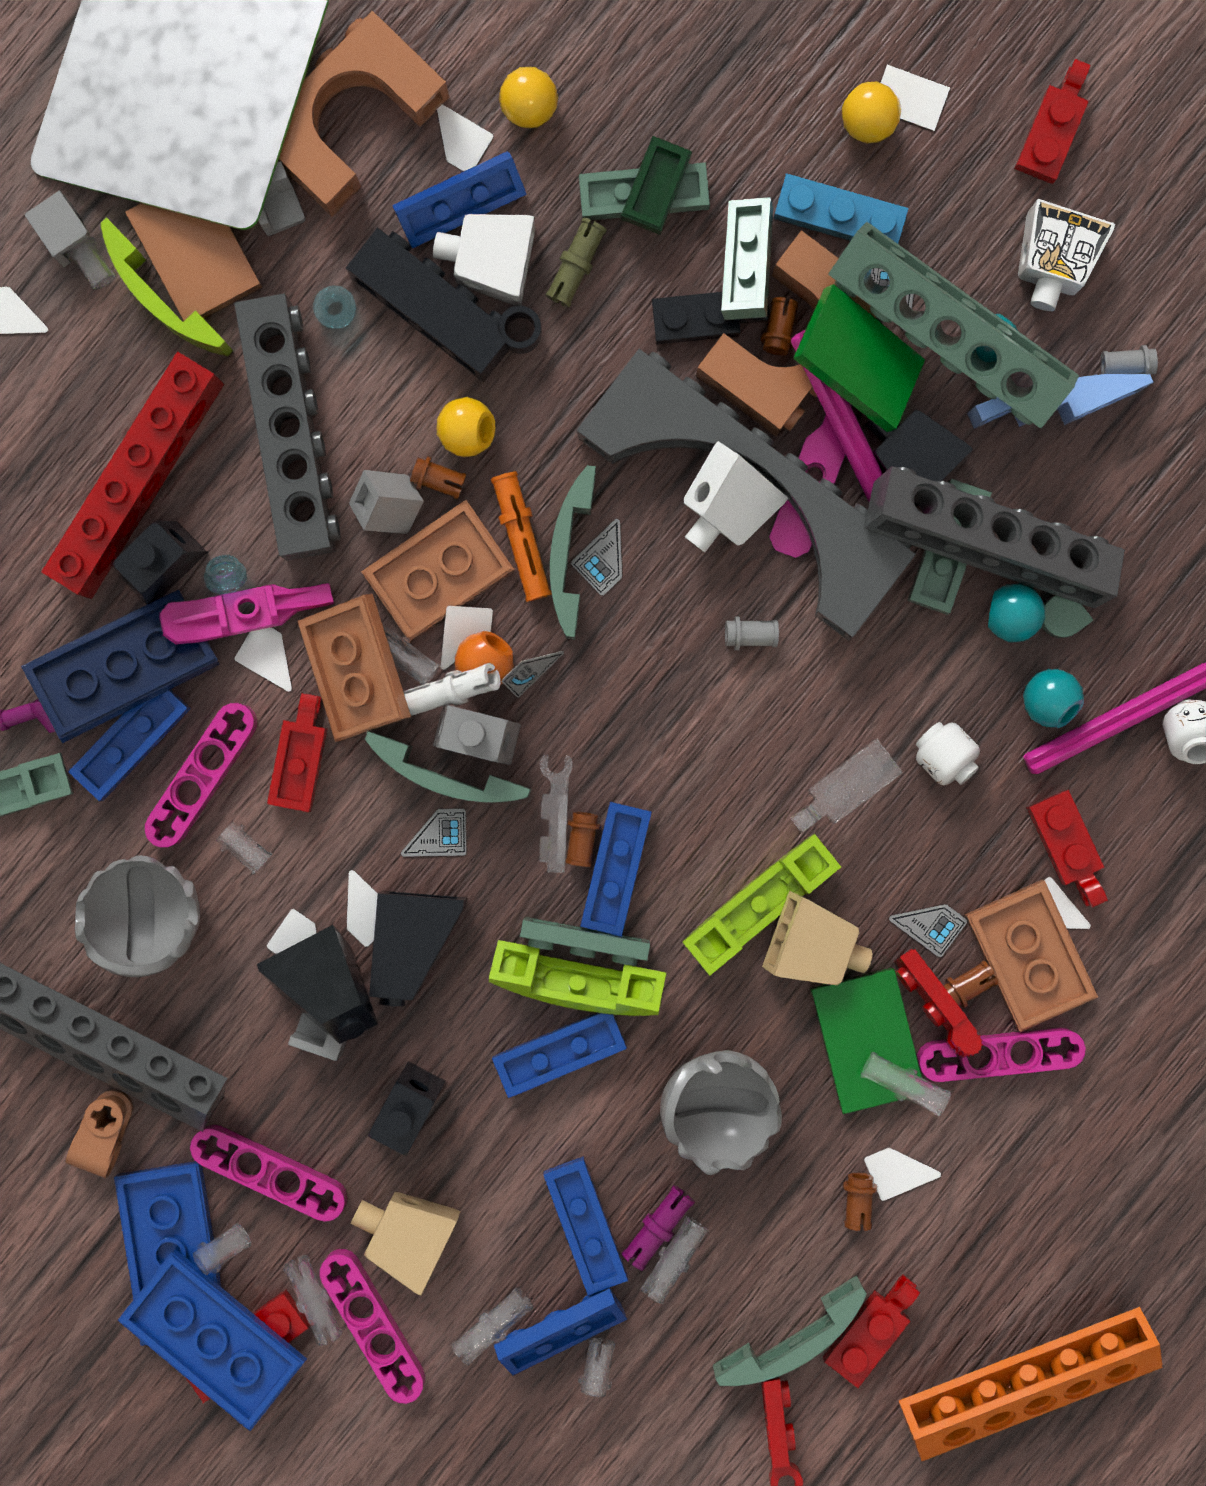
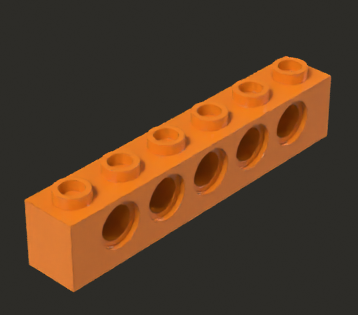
(1031, 1383)

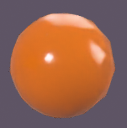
(483, 649)

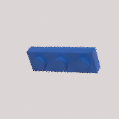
(470, 192)
(127, 743)
(615, 869)
(558, 1053)
(585, 1225)
(560, 1331)

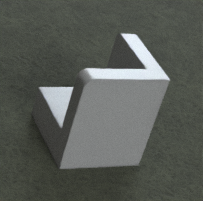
(281, 204)
(57, 225)
(385, 502)
(315, 1040)

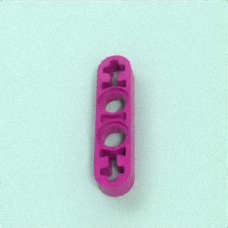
(205, 778)
(1000, 1060)
(271, 1165)
(367, 1328)

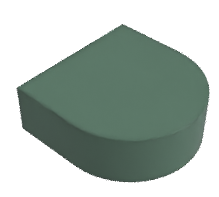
(1064, 617)

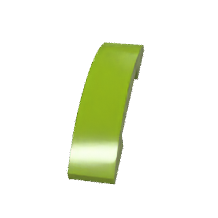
(126, 261)
(759, 903)
(575, 984)

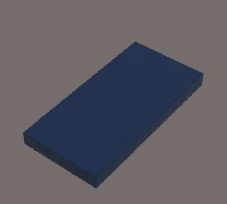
(114, 670)

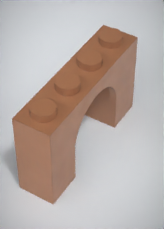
(366, 57)
(758, 389)

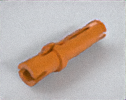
(521, 536)

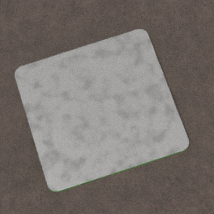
(179, 102)

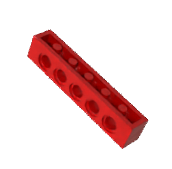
(133, 476)

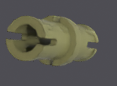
(576, 262)

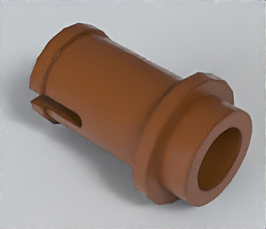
(780, 326)
(434, 477)
(582, 838)
(971, 983)
(859, 1201)

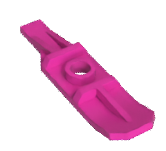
(819, 451)
(220, 614)

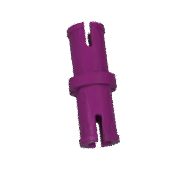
(658, 1228)

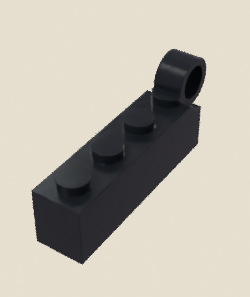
(435, 307)

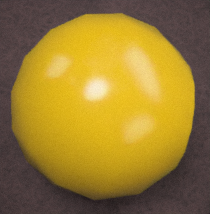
(528, 97)
(871, 112)
(465, 427)

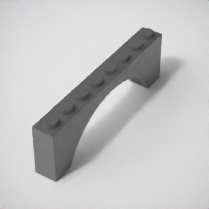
(657, 410)

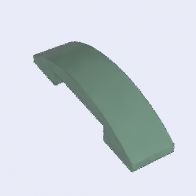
(577, 501)
(397, 755)
(33, 784)
(746, 1368)

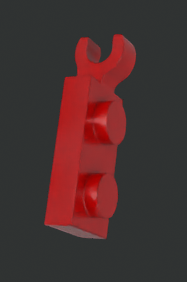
(1054, 126)
(298, 758)
(1069, 845)
(872, 1332)
(779, 1435)

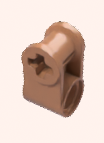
(99, 1138)

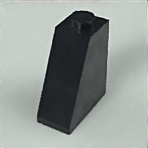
(408, 941)
(323, 984)

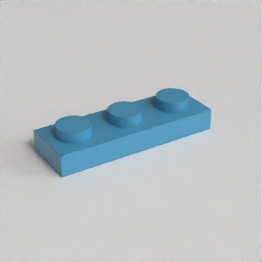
(836, 210)

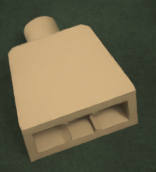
(814, 944)
(406, 1237)

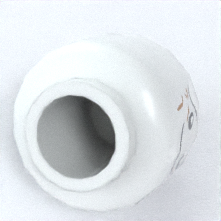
(1186, 731)
(947, 754)

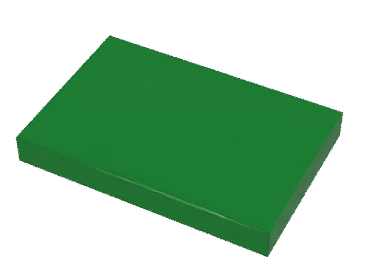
(859, 358)
(859, 1019)

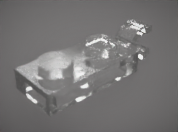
(848, 785)
(556, 811)

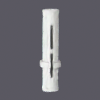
(452, 689)

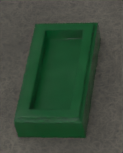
(656, 185)

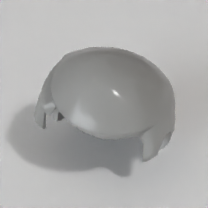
(137, 917)
(720, 1111)

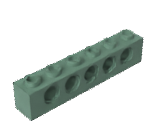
(947, 302)

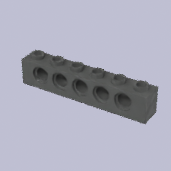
(257, 323)
(1050, 569)
(108, 1050)

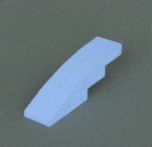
(1087, 396)

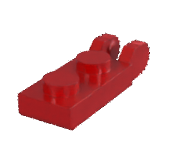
(939, 1004)

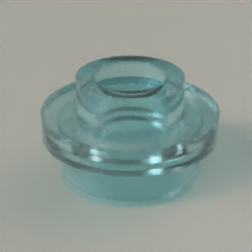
(325, 298)
(224, 574)

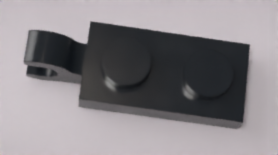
(694, 318)

